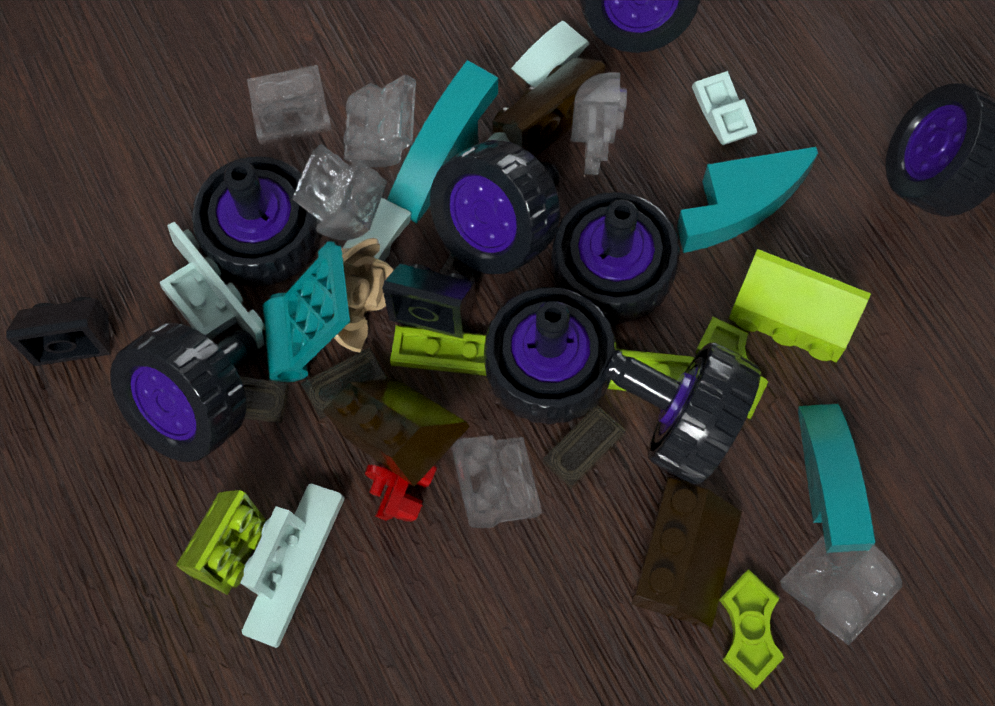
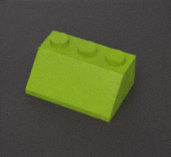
(798, 306)

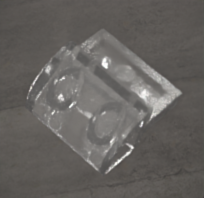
(288, 105)
(597, 115)
(380, 122)
(339, 194)
(495, 480)
(843, 587)

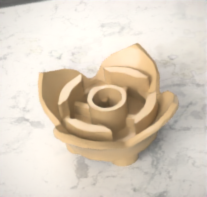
(364, 290)

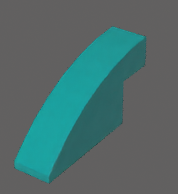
(445, 133)
(742, 196)
(835, 479)

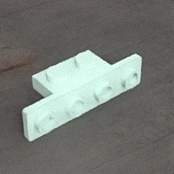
(203, 295)
(286, 561)

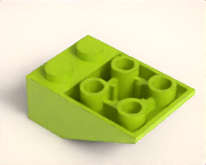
(224, 541)

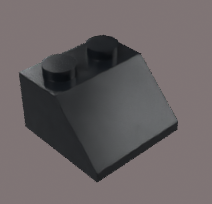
(429, 299)
(61, 331)

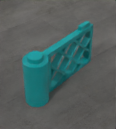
(302, 319)

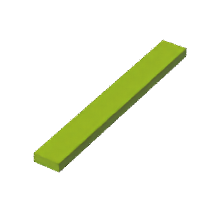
(441, 352)

